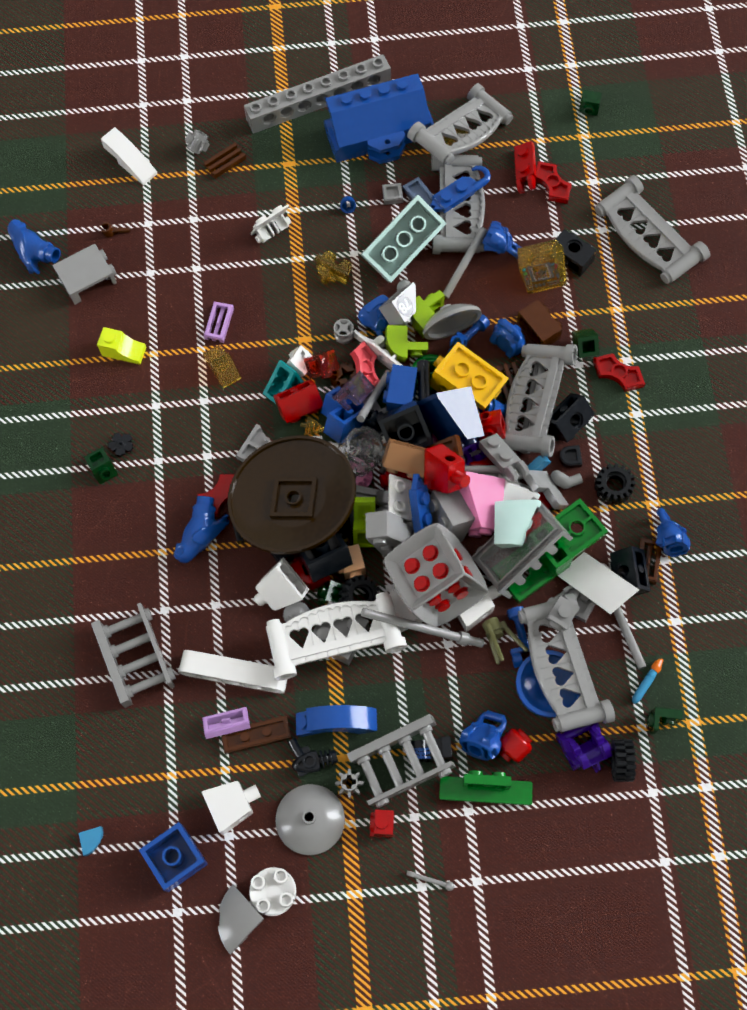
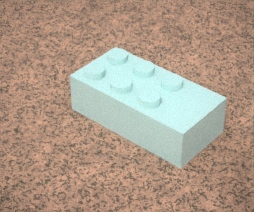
(403, 239)

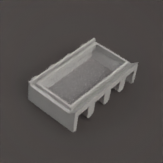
(508, 564)

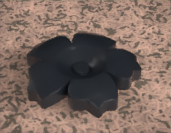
(121, 444)

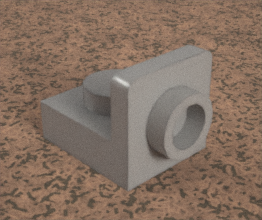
(562, 614)

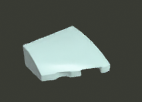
(513, 521)

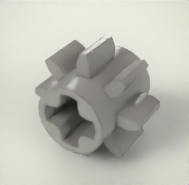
(197, 141)
(354, 788)

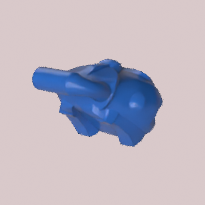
(499, 240)
(371, 316)
(508, 337)
(671, 536)
(483, 739)

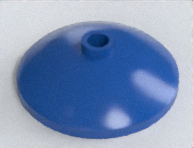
(531, 693)

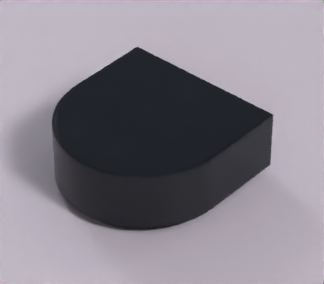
(571, 457)

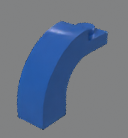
(336, 719)

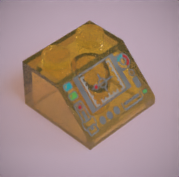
(542, 266)

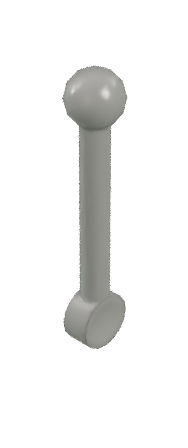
(449, 885)

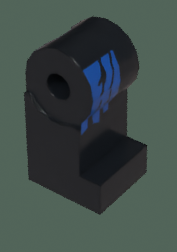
(424, 754)

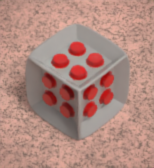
(435, 575)

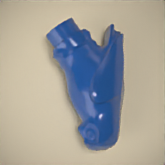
(31, 247)
(200, 530)

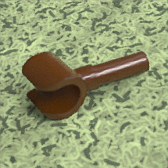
(109, 230)

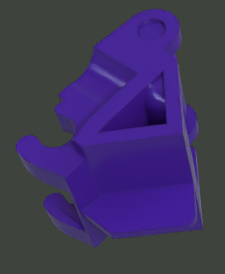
(588, 753)

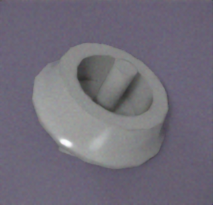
(294, 610)

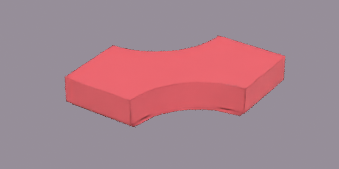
(364, 361)

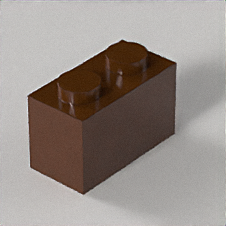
(539, 324)

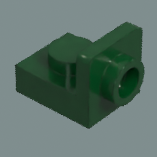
(590, 102)
(101, 465)
(329, 592)
(668, 717)

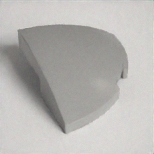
(236, 919)

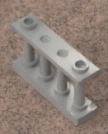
(111, 652)
(383, 747)

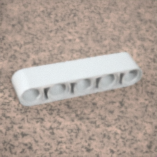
(230, 671)

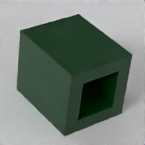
(586, 342)

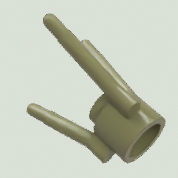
(494, 631)

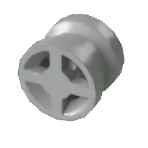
(346, 326)

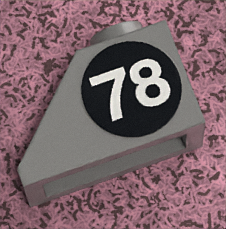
(400, 306)

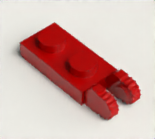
(525, 166)

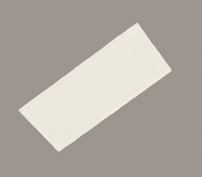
(598, 583)

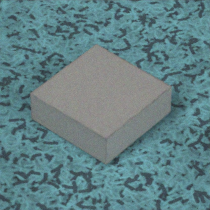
(392, 193)

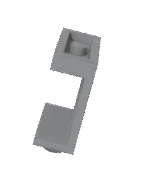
(84, 271)

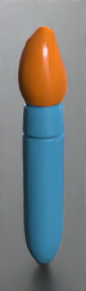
(647, 681)

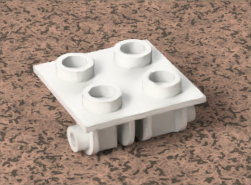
(277, 222)
(399, 497)

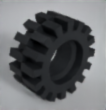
(614, 472)
(358, 582)
(623, 760)

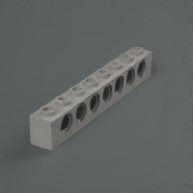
(312, 94)

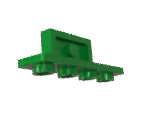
(486, 789)

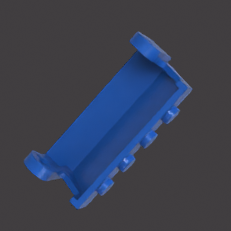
(376, 119)

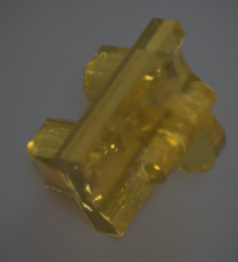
(331, 271)

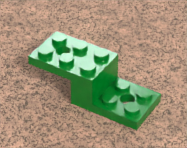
(567, 550)

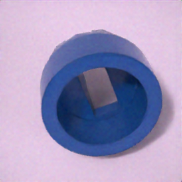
(343, 204)

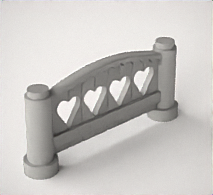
(478, 102)
(628, 197)
(450, 238)
(535, 437)
(587, 708)

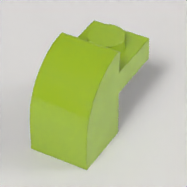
(426, 309)
(397, 343)
(361, 506)

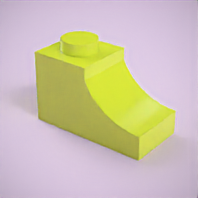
(120, 347)

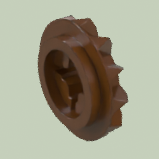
(336, 379)

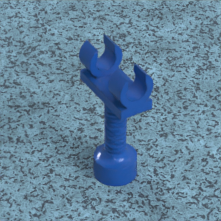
(481, 325)
(516, 652)

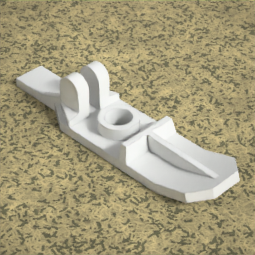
(377, 347)

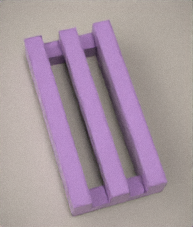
(208, 335)
(226, 722)

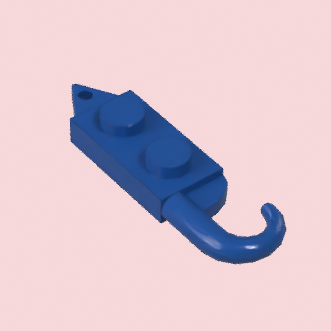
(459, 191)
(420, 504)

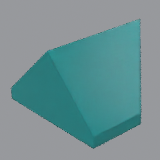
(281, 380)

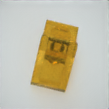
(222, 366)

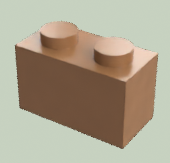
(404, 458)

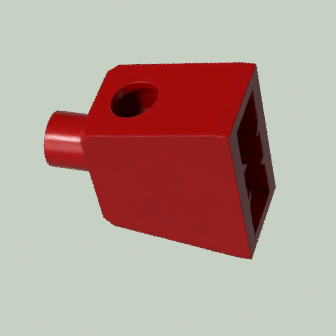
(444, 470)

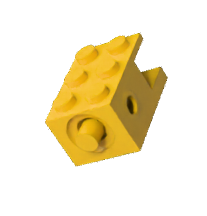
(466, 369)

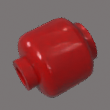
(515, 745)

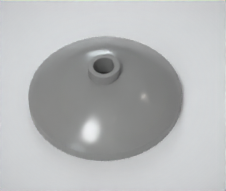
(451, 320)
(312, 836)

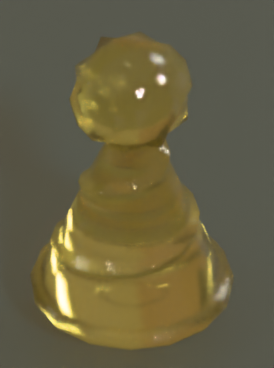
(312, 426)

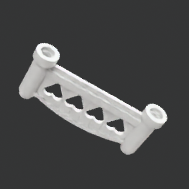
(288, 653)

